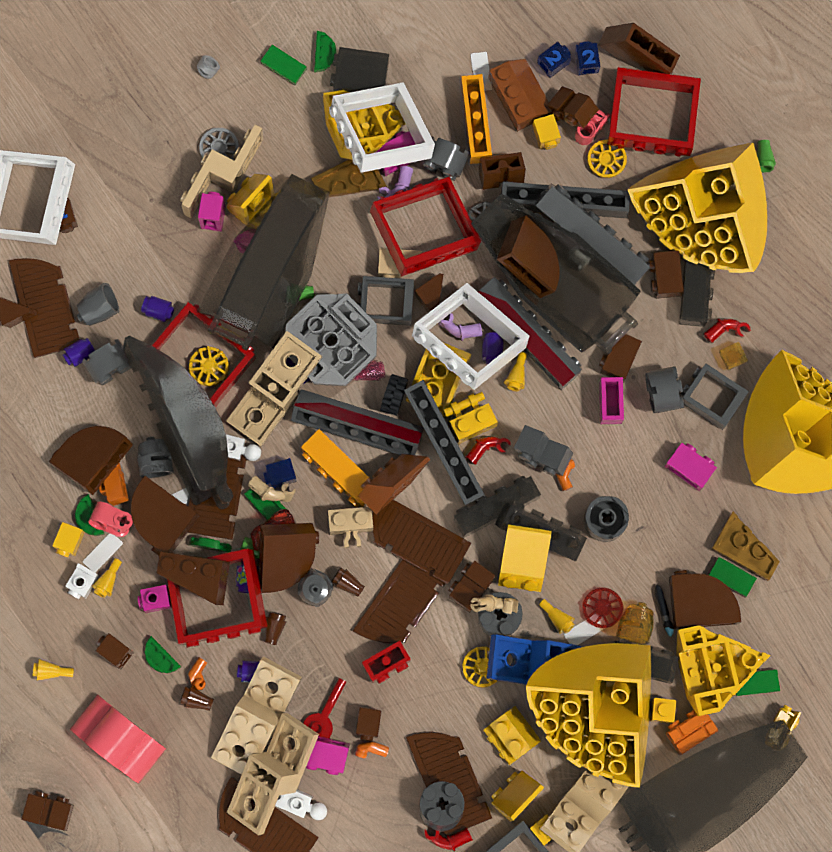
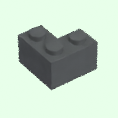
(542, 452)

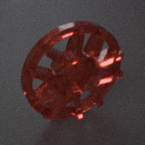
(602, 607)

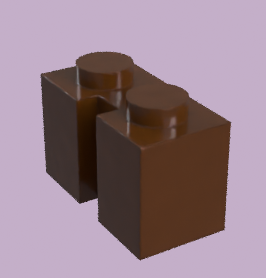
(572, 107)
(501, 169)
(667, 274)
(621, 358)
(472, 585)
(113, 650)
(48, 811)

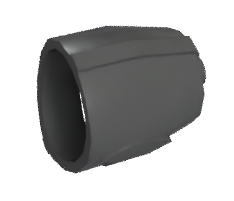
(98, 305)
(154, 458)
(315, 588)

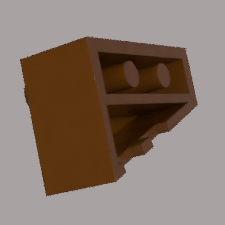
(197, 574)

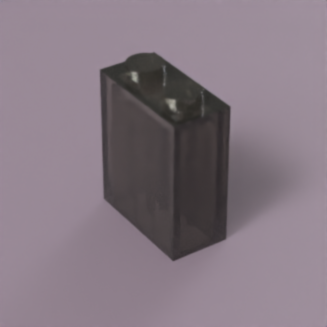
(359, 70)

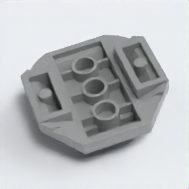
(336, 317)

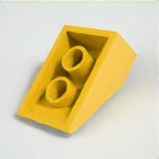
(250, 197)
(439, 380)
(524, 558)
(516, 795)

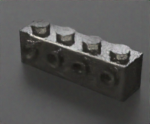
(488, 509)
(563, 540)

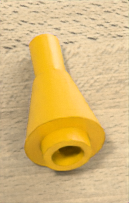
(516, 379)
(105, 584)
(561, 620)
(47, 670)

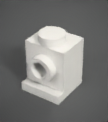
(89, 579)

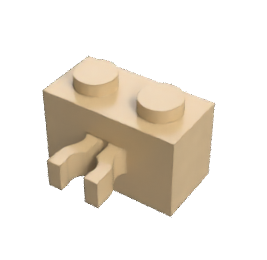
(350, 521)

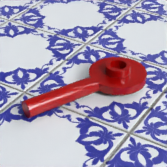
(319, 721)

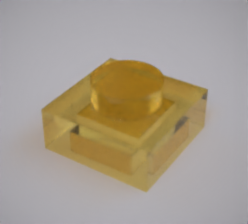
(733, 356)

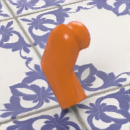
(564, 480)
(195, 674)
(373, 747)

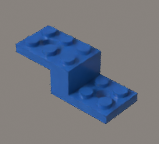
(526, 656)

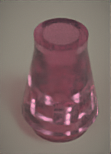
(373, 372)

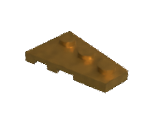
(348, 179)
(744, 548)

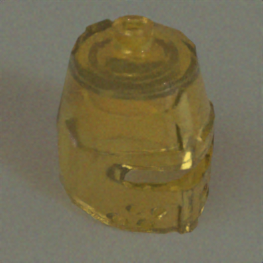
(636, 624)

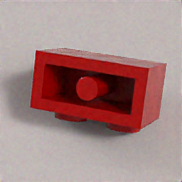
(386, 662)

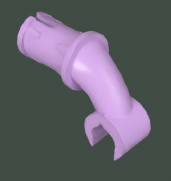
(402, 184)
(461, 331)

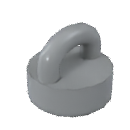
(207, 67)

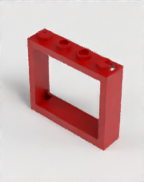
(657, 81)
(435, 256)
(235, 374)
(248, 558)

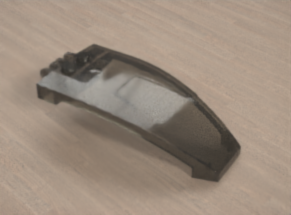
(712, 790)

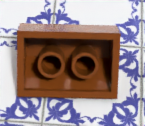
(519, 92)
(391, 481)

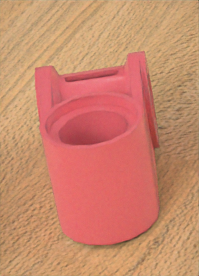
(593, 127)
(108, 519)

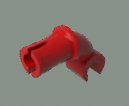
(725, 325)
(485, 444)
(451, 842)

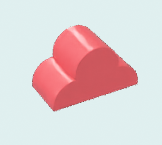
(117, 739)

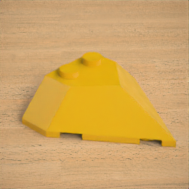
(372, 125)
(713, 667)

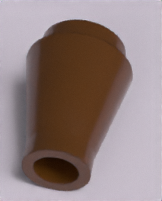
(346, 581)
(275, 626)
(195, 699)

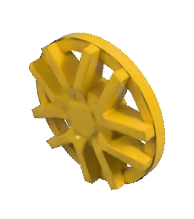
(606, 159)
(209, 366)
(480, 667)

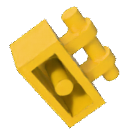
(472, 423)
(511, 735)

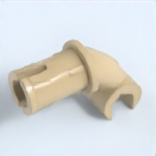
(268, 493)
(491, 603)

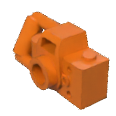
(115, 487)

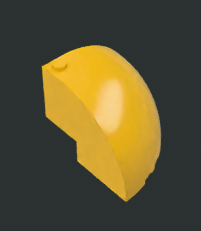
(709, 208)
(789, 428)
(597, 707)

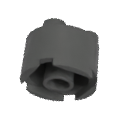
(446, 159)
(106, 362)
(664, 390)
(606, 506)
(503, 627)
(448, 795)

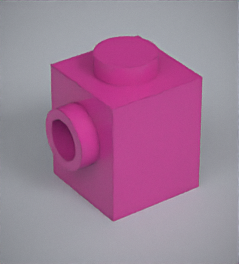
(154, 599)

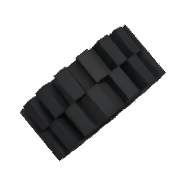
(394, 394)

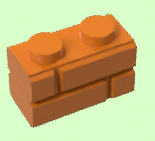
(690, 732)

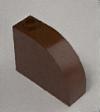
(638, 48)
(530, 257)
(91, 456)
(160, 516)
(285, 554)
(701, 601)

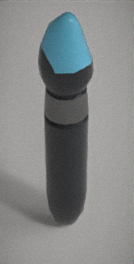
(668, 625)

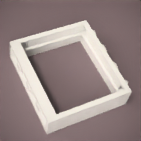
(375, 97)
(57, 196)
(489, 315)

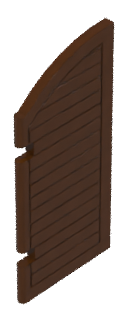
(39, 290)
(215, 521)
(419, 540)
(398, 604)
(440, 762)
(280, 835)

